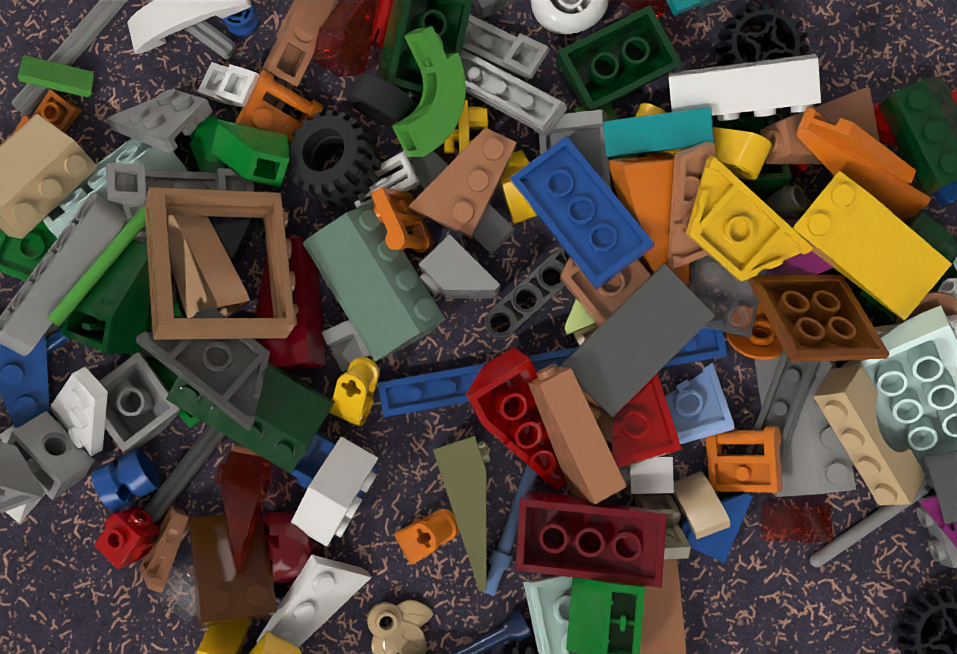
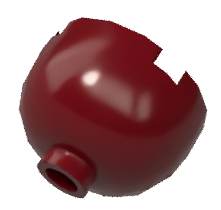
(287, 546)

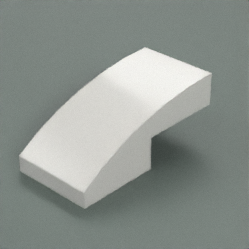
(228, 84)

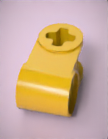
(355, 391)

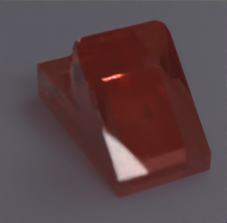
(797, 523)

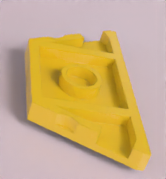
(739, 226)

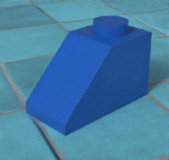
(719, 543)

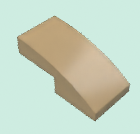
(700, 505)

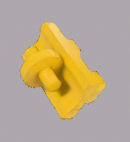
(471, 119)

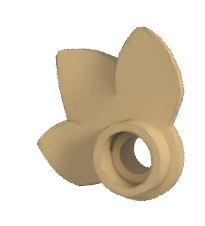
(403, 632)

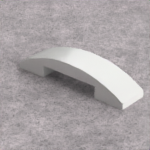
(164, 17)

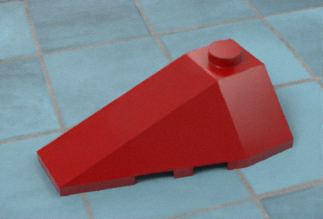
(510, 413)

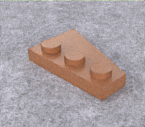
(467, 184)

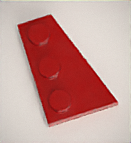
(644, 427)

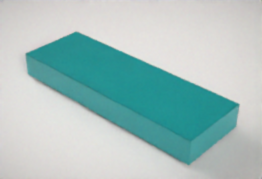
(658, 132)

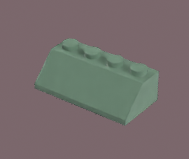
(373, 282)

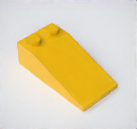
(871, 246)

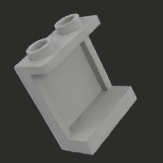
(587, 134)

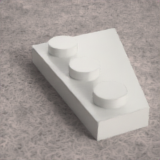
(82, 410)
(314, 598)

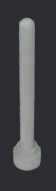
(863, 528)

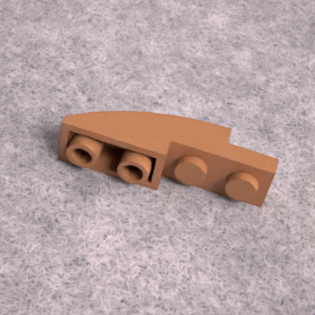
(295, 44)

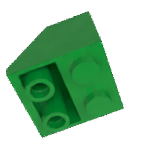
(605, 617)

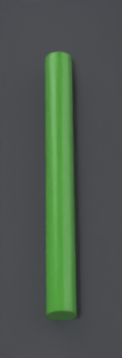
(98, 268)

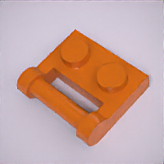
(267, 117)
(393, 211)
(745, 472)

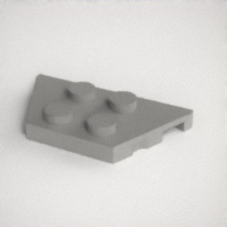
(162, 119)

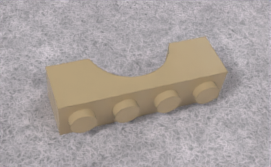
(850, 407)

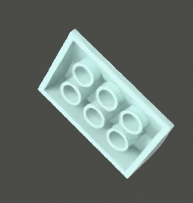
(917, 385)

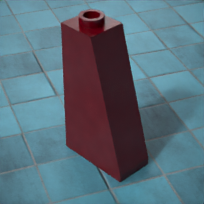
(305, 343)

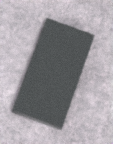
(638, 340)

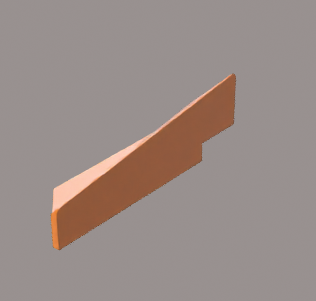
(864, 160)

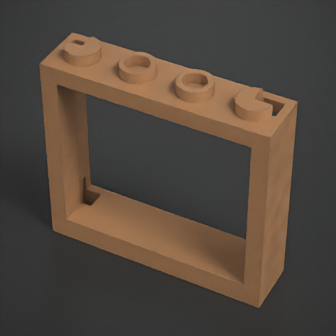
(218, 203)

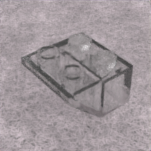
(725, 296)

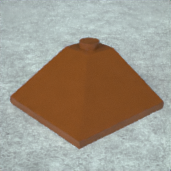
(817, 318)

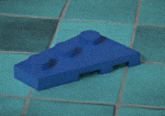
(24, 383)

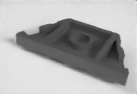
(220, 369)

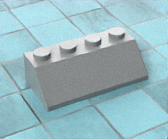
(815, 455)

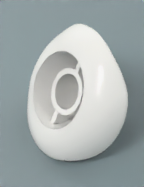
(568, 15)

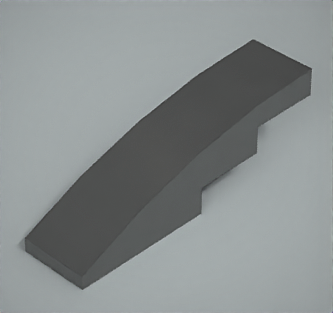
(492, 229)

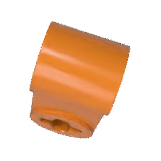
(427, 535)

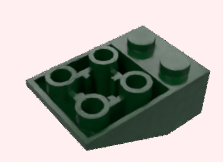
(116, 305)

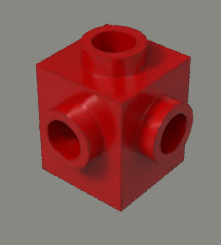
(127, 537)

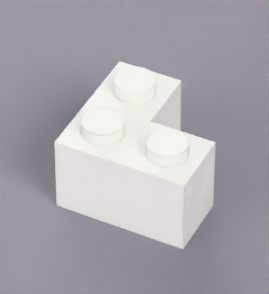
(334, 492)

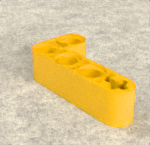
(737, 150)

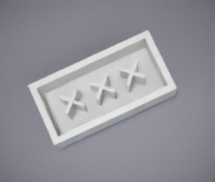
(748, 87)

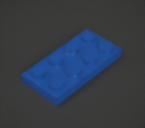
(582, 212)

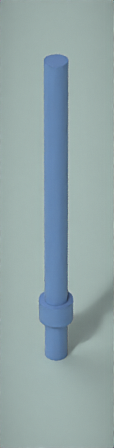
(501, 557)

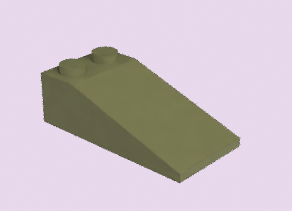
(465, 483)

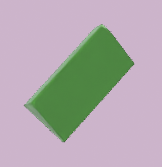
(55, 76)

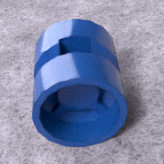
(120, 482)

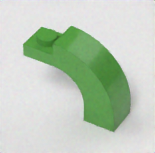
(441, 96)

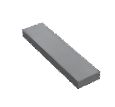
(511, 94)

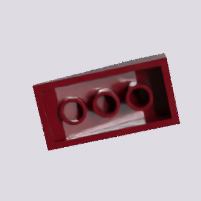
(590, 540)

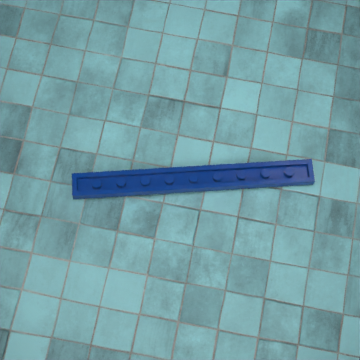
(451, 386)

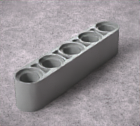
(58, 272)

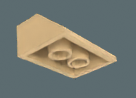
(37, 174)

